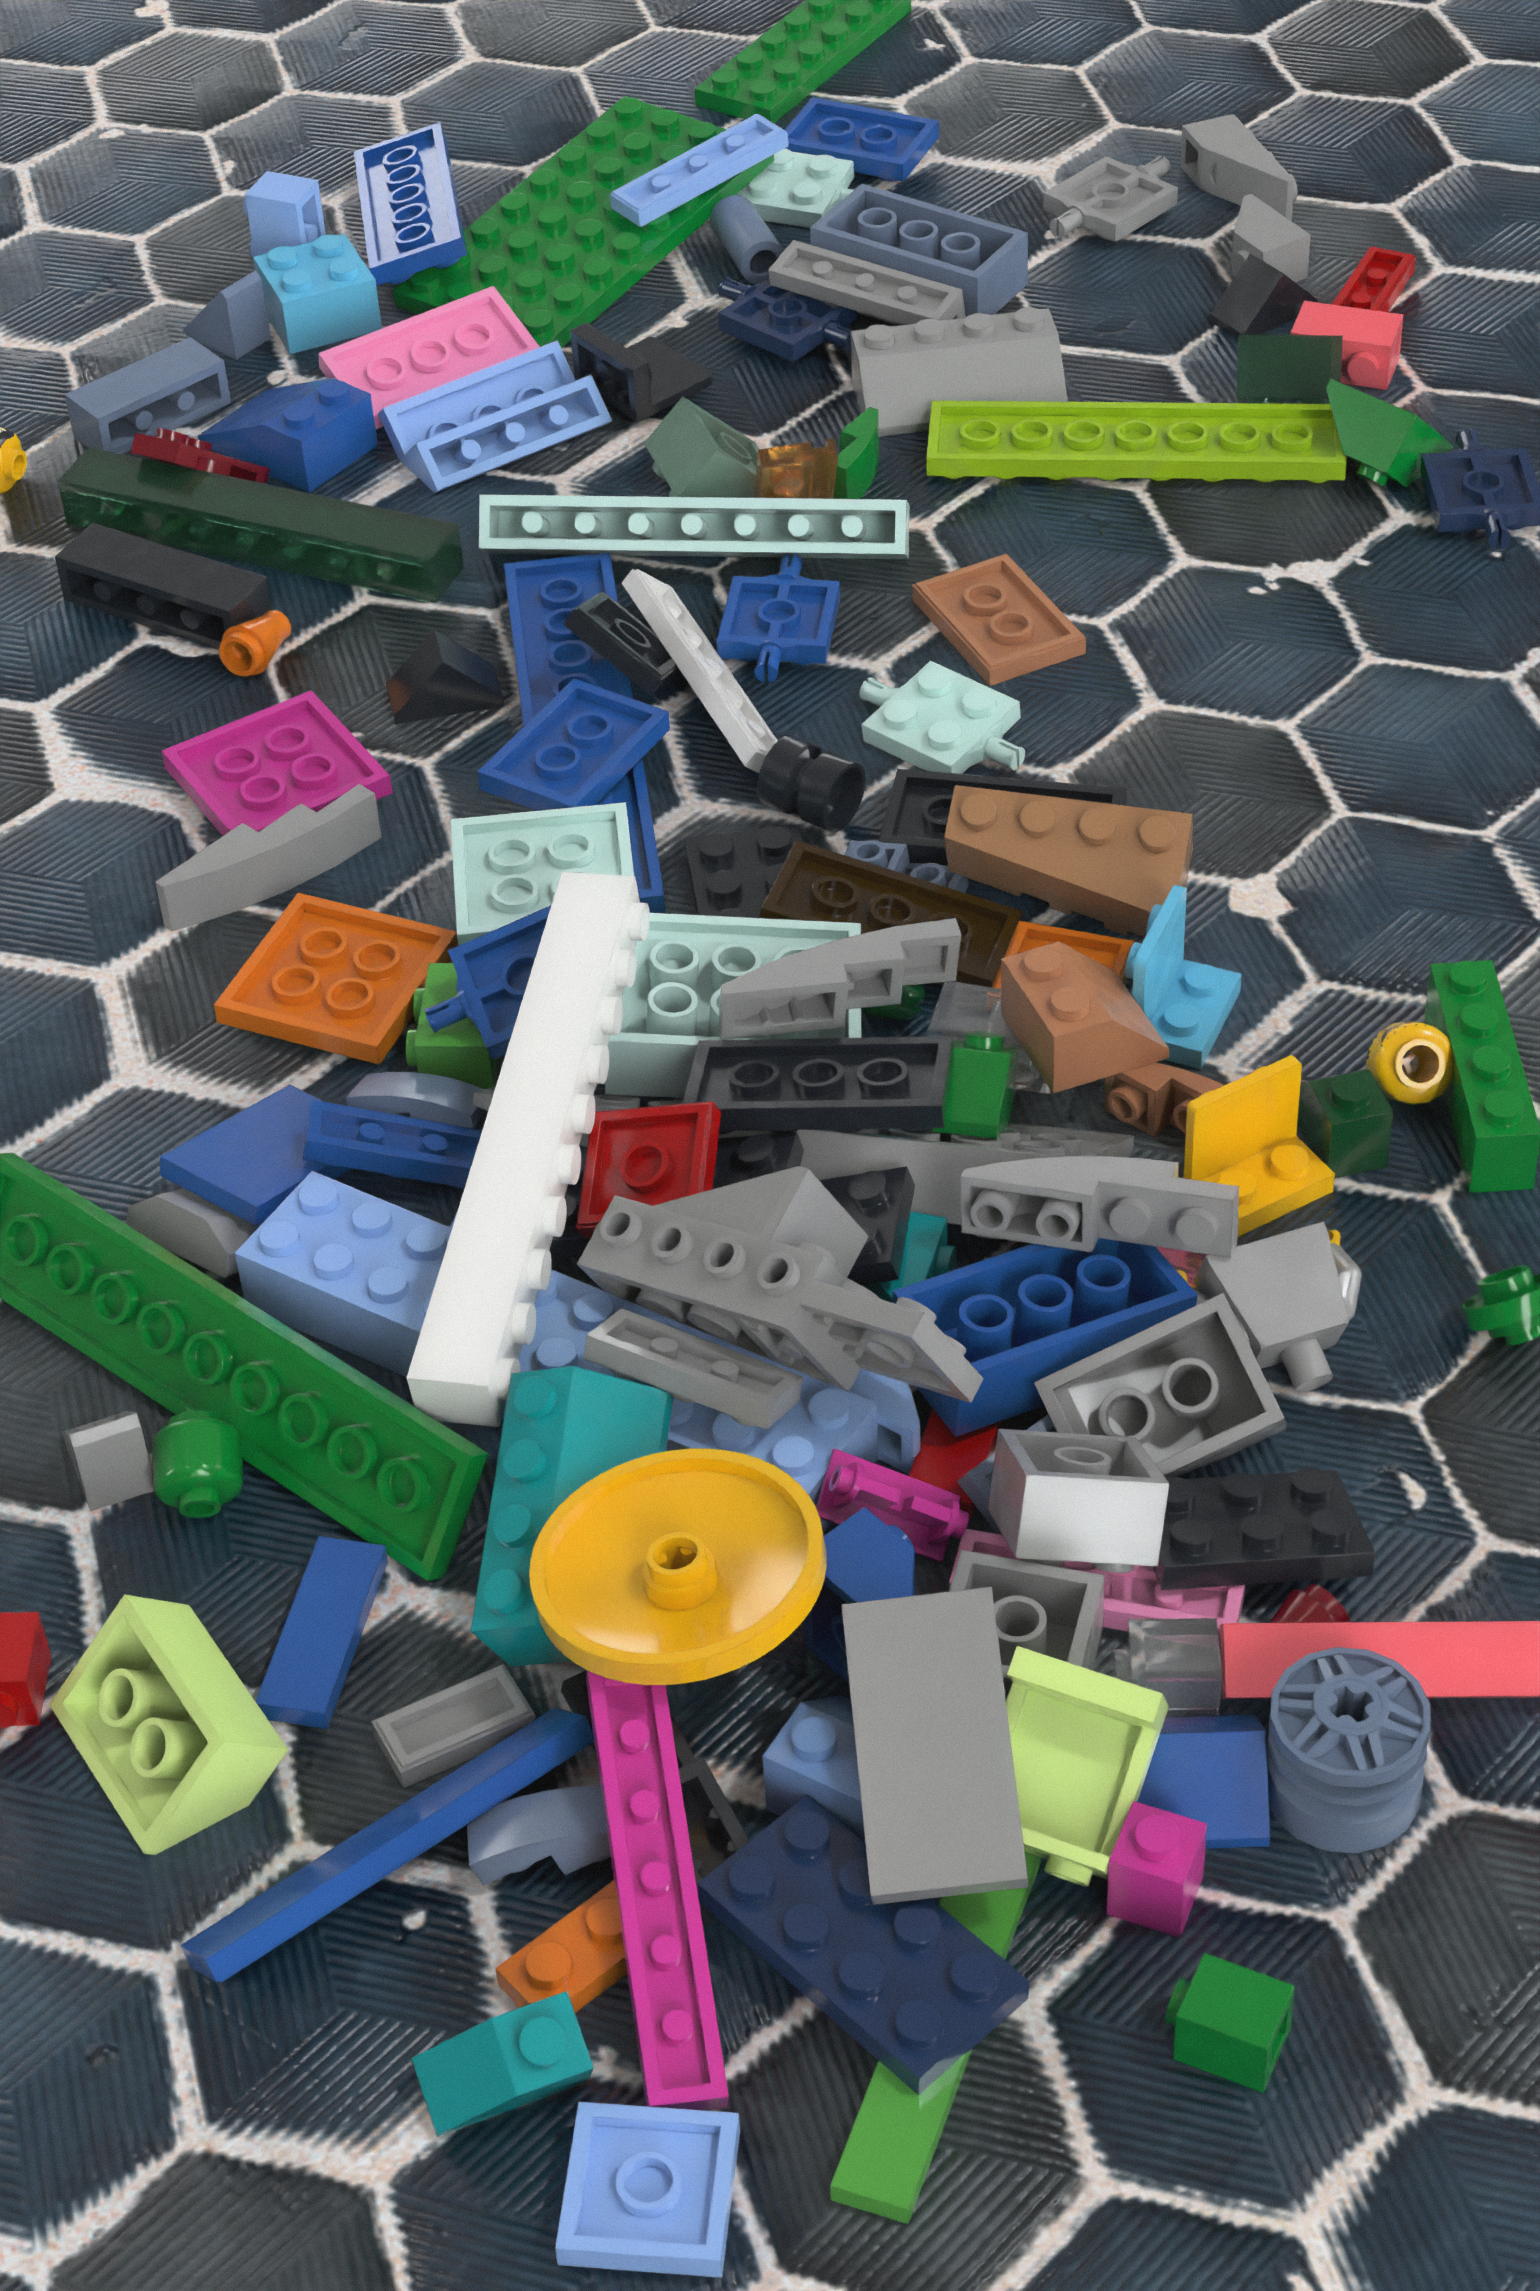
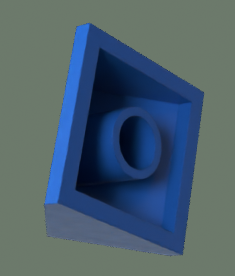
(1215, 1775)

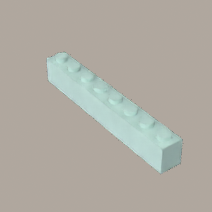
(694, 526)

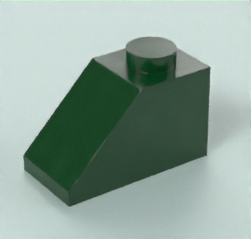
(1346, 1122)

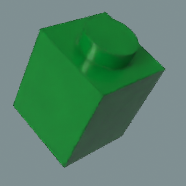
(1231, 2021)

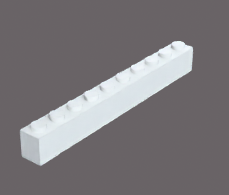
(528, 1152)

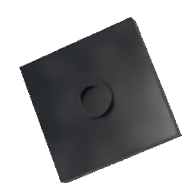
(623, 641)

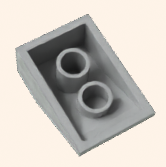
(1176, 1387)

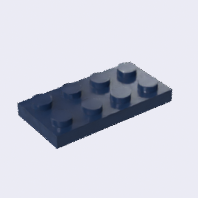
(887, 1973)

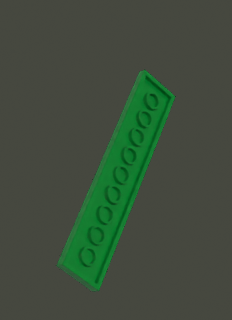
(205, 1348)

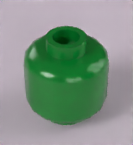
(197, 1463)

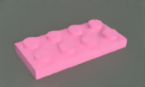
(429, 349)

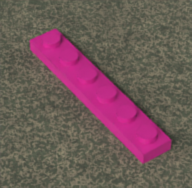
(657, 1896)

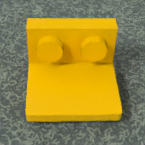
(1250, 1141)

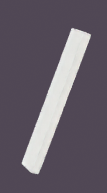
(702, 668)

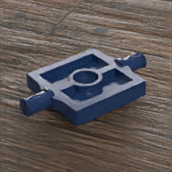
(782, 319)
(1481, 489)

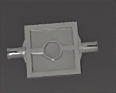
(1111, 198)

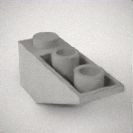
(1232, 163)

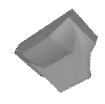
(192, 1229)

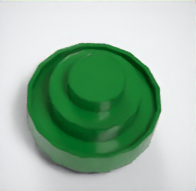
(1506, 1305)

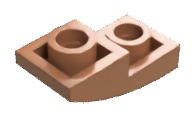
(1154, 1096)

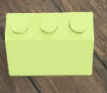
(166, 1723)

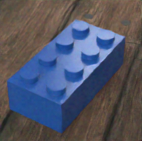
(1042, 1313)

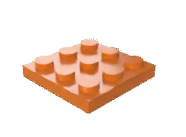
(334, 978)

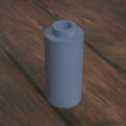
(745, 237)

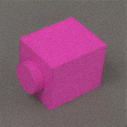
(1156, 1868)

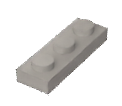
(693, 1368)

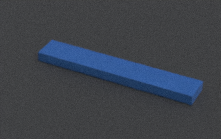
(386, 1844)

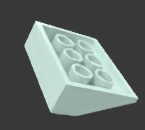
(680, 989)

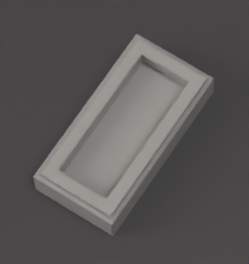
(452, 1725)

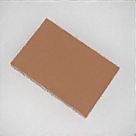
(998, 619)

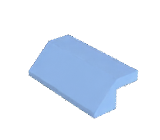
(493, 417)

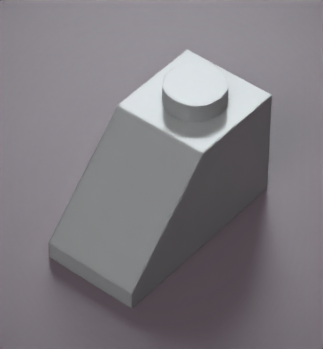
(1271, 239)

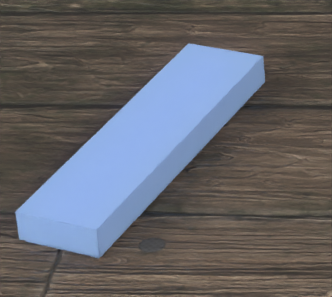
(698, 170)

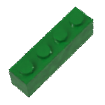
(1488, 1090)

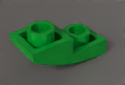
(858, 456)

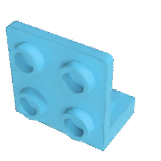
(1179, 996)

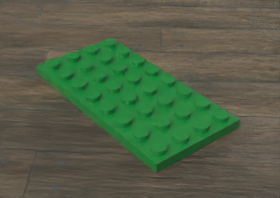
(557, 241)

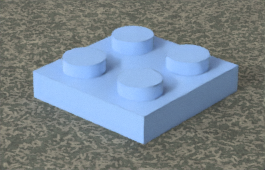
(648, 2189)

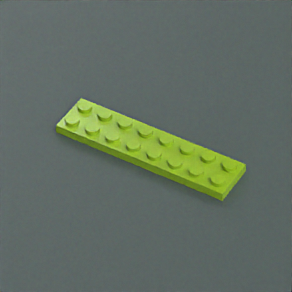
(1134, 440)

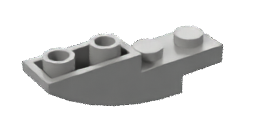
(1093, 1197)

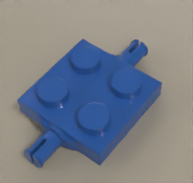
(779, 619)
(492, 980)

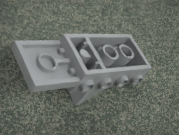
(770, 1274)

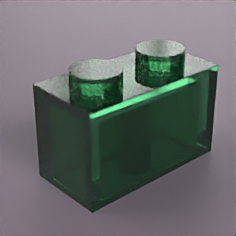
(1287, 367)

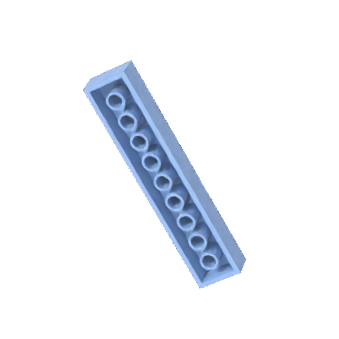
(365, 1277)

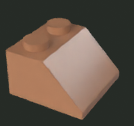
(1075, 1017)

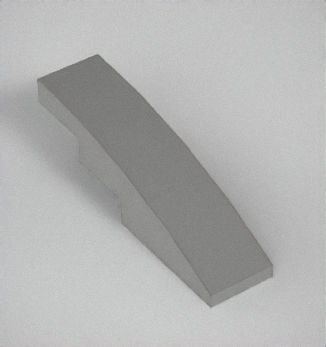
(259, 865)
(820, 983)

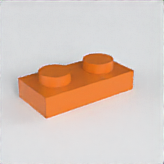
(574, 1955)

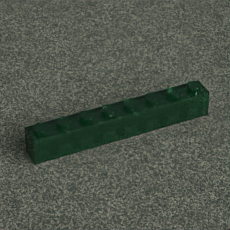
(263, 524)

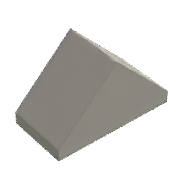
(110, 1459)

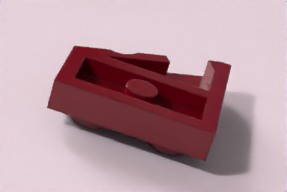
(196, 454)

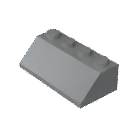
(955, 360)

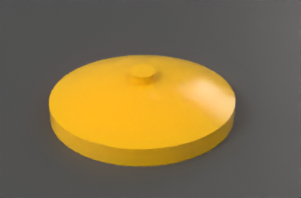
(678, 1566)

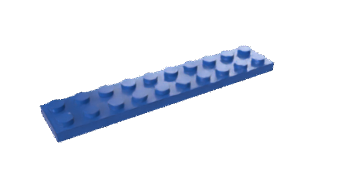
(551, 656)

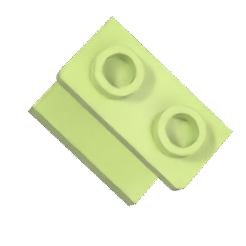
(1077, 1759)

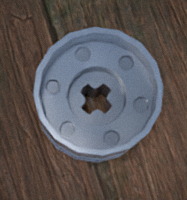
(1347, 1749)

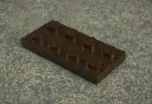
(839, 888)

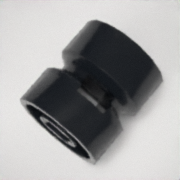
(813, 783)

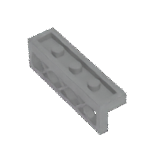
(864, 286)

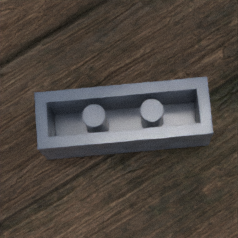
(148, 394)

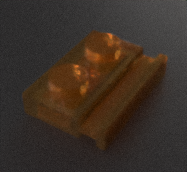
(797, 471)

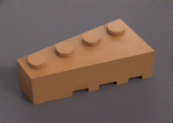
(1071, 852)

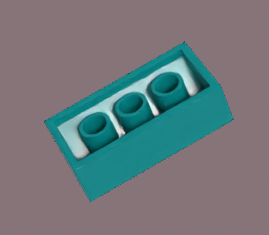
(555, 1438)

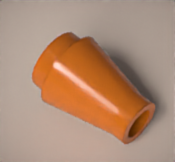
(252, 644)

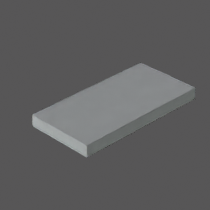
(933, 1746)

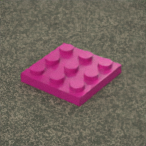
(272, 764)

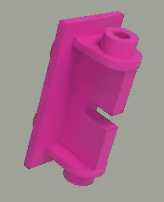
(917, 1508)

